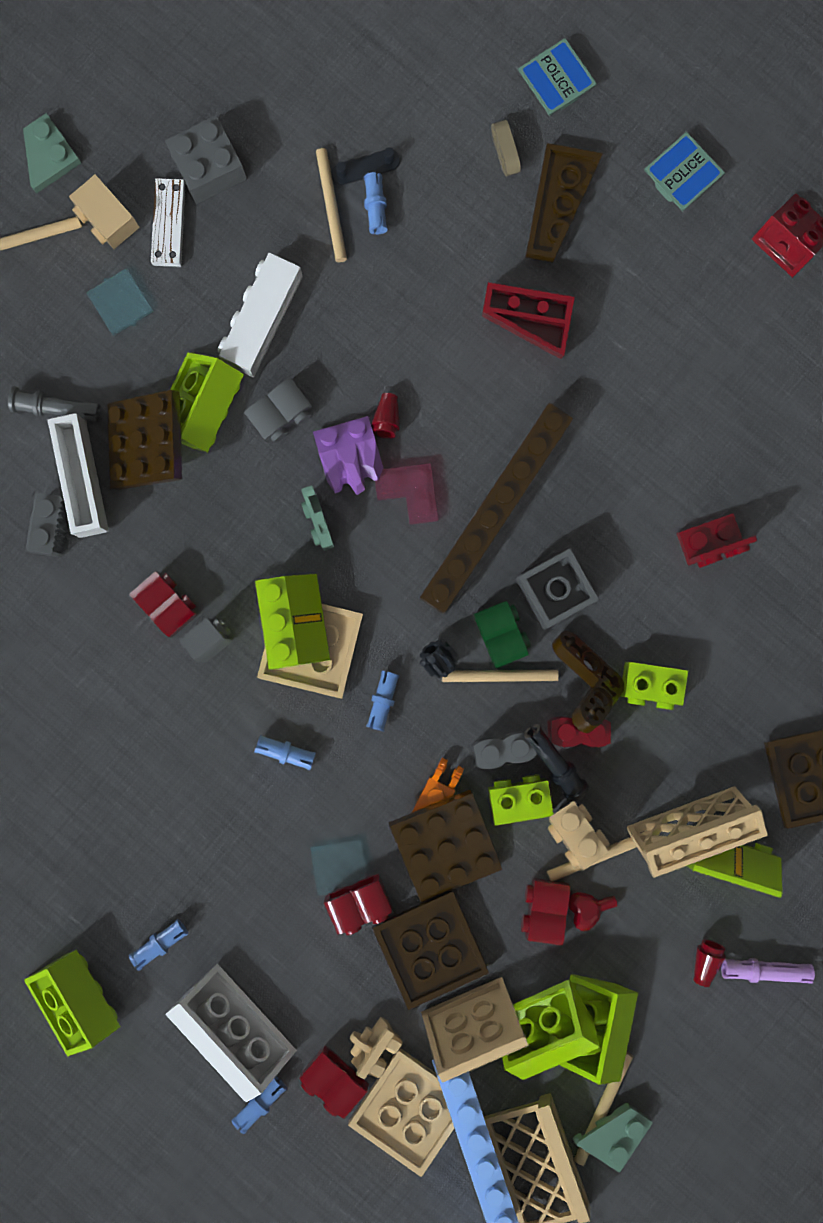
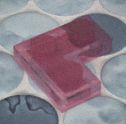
(414, 484)

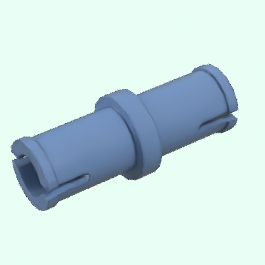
(375, 203)
(382, 701)
(285, 752)
(158, 944)
(258, 1105)

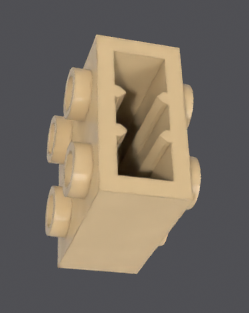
(582, 842)

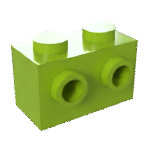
(654, 684)
(520, 800)

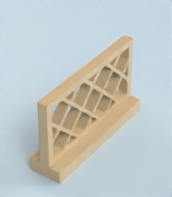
(694, 843)
(562, 1164)

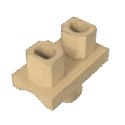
(371, 1045)

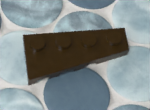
(561, 188)

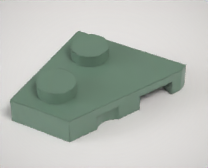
(47, 153)
(313, 510)
(615, 1136)

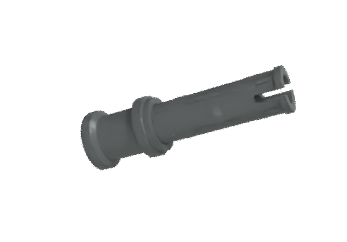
(40, 403)

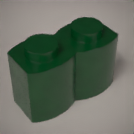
(501, 634)

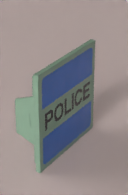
(557, 77)
(683, 172)

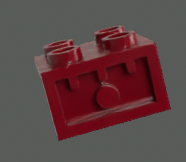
(792, 235)
(710, 540)

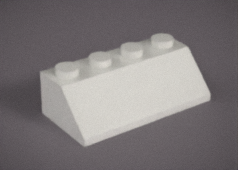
(231, 1033)

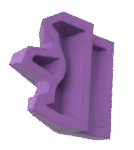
(349, 454)

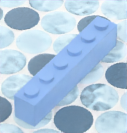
(477, 1149)

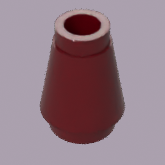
(386, 418)
(708, 962)

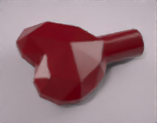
(588, 909)

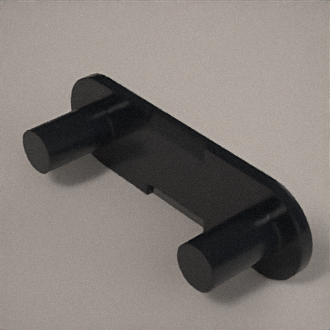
(355, 170)

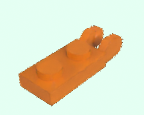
(436, 791)

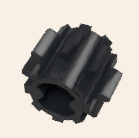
(438, 659)

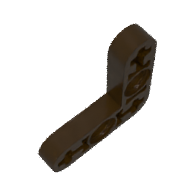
(606, 687)

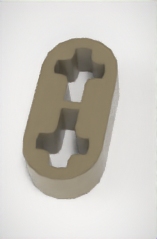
(505, 148)

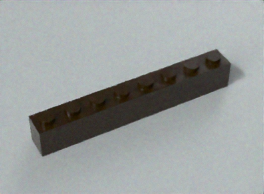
(496, 508)

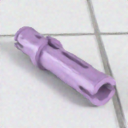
(772, 971)

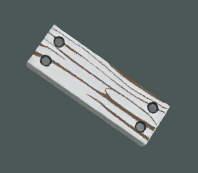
(168, 222)

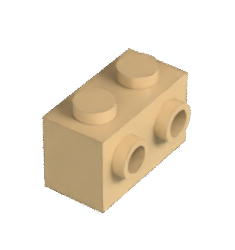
(104, 211)

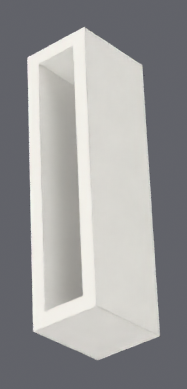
(260, 315)
(78, 475)

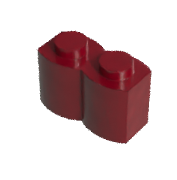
(163, 603)
(565, 734)
(358, 904)
(546, 911)
(333, 1082)

